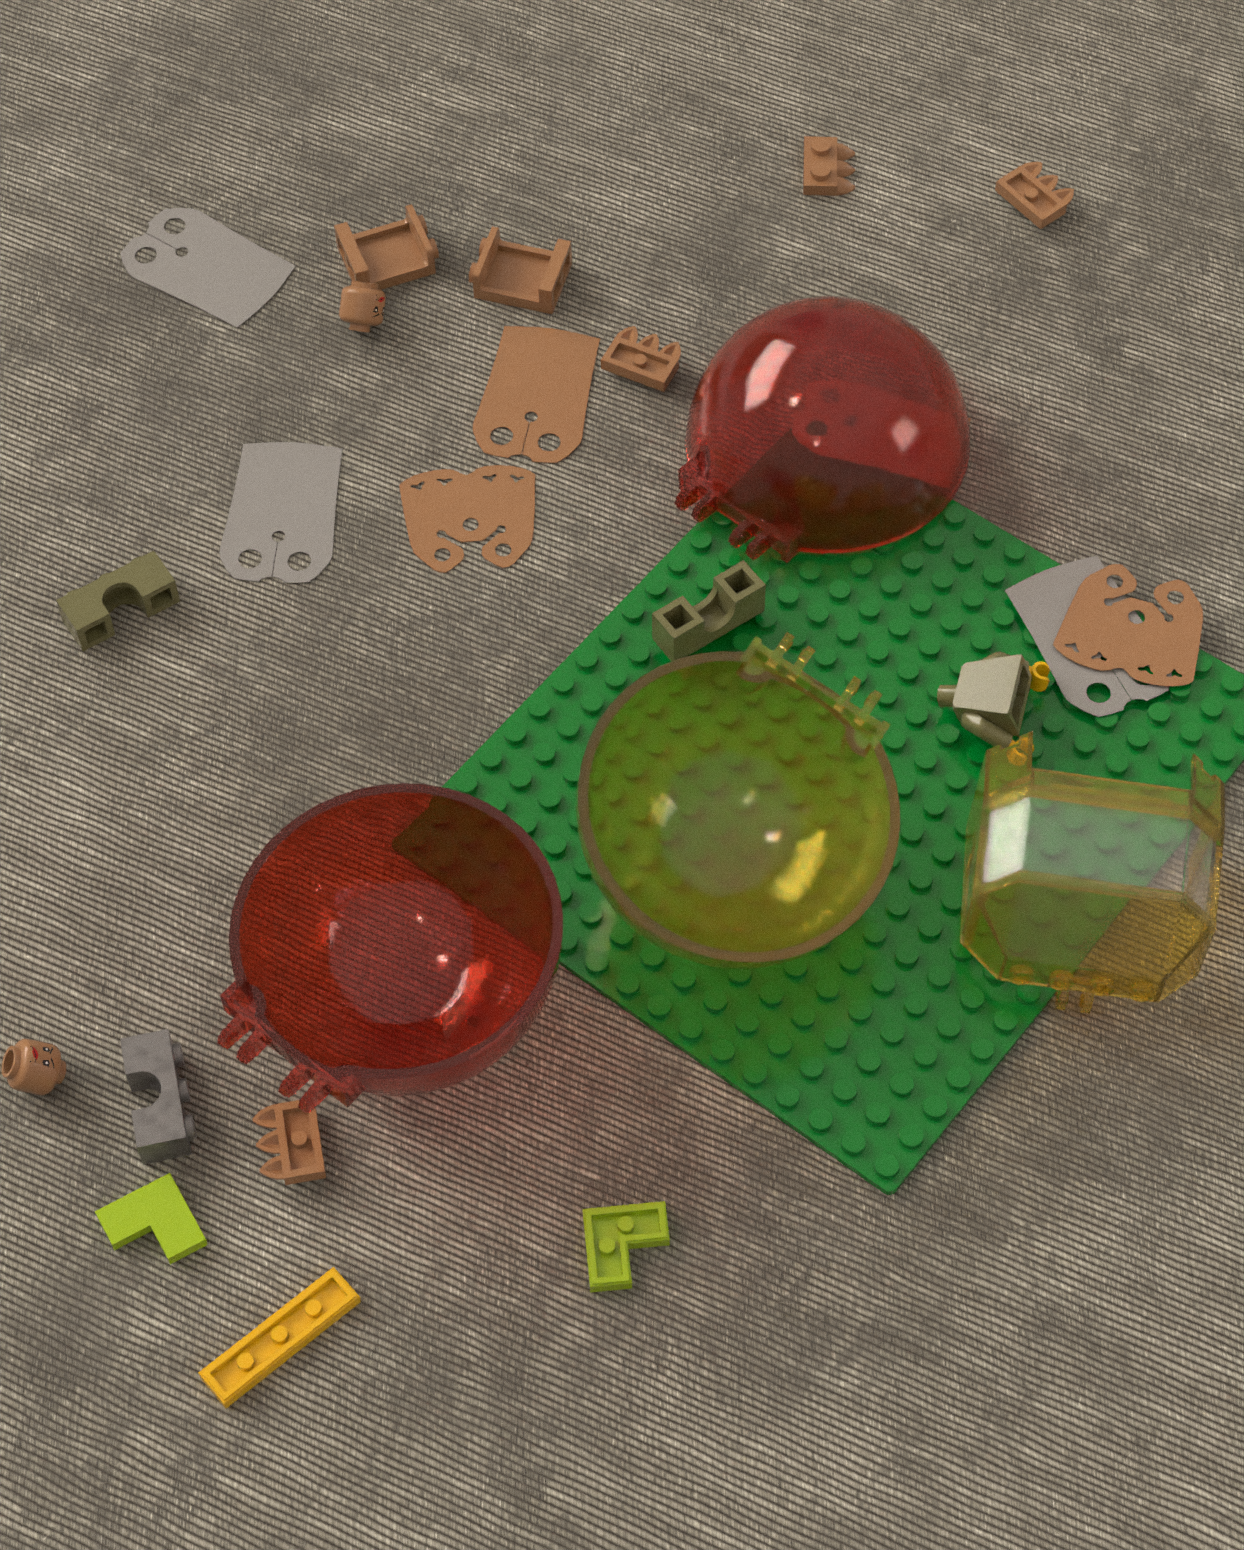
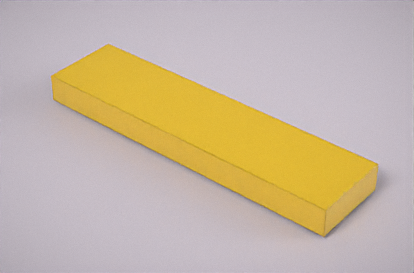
(279, 1337)

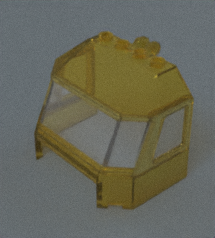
(1090, 878)

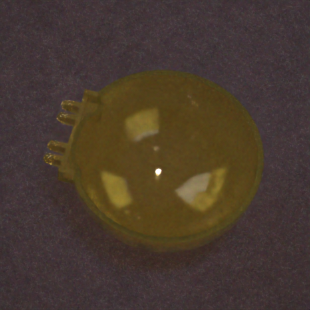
(738, 807)

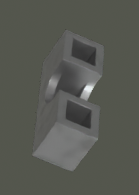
(161, 1128)

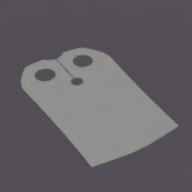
(218, 274)
(288, 491)
(1043, 605)

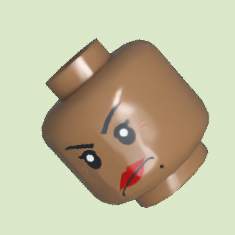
(362, 305)
(33, 1066)

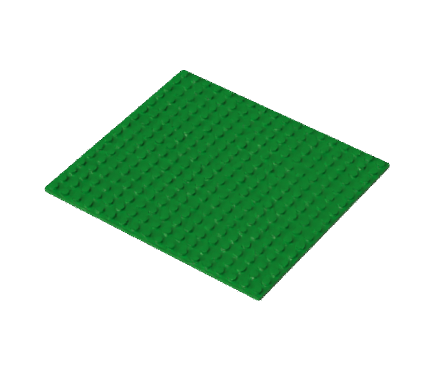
(894, 1018)

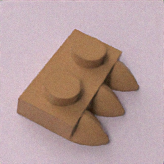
(825, 167)
(1034, 195)
(642, 360)
(295, 1140)

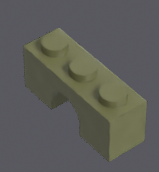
(140, 583)
(733, 600)

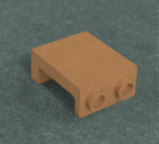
(388, 252)
(520, 273)

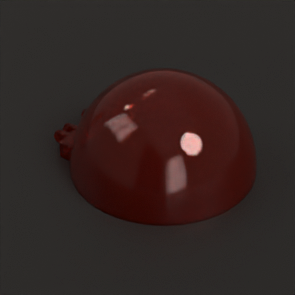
(825, 430)
(391, 943)

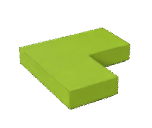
(157, 1209)
(613, 1232)

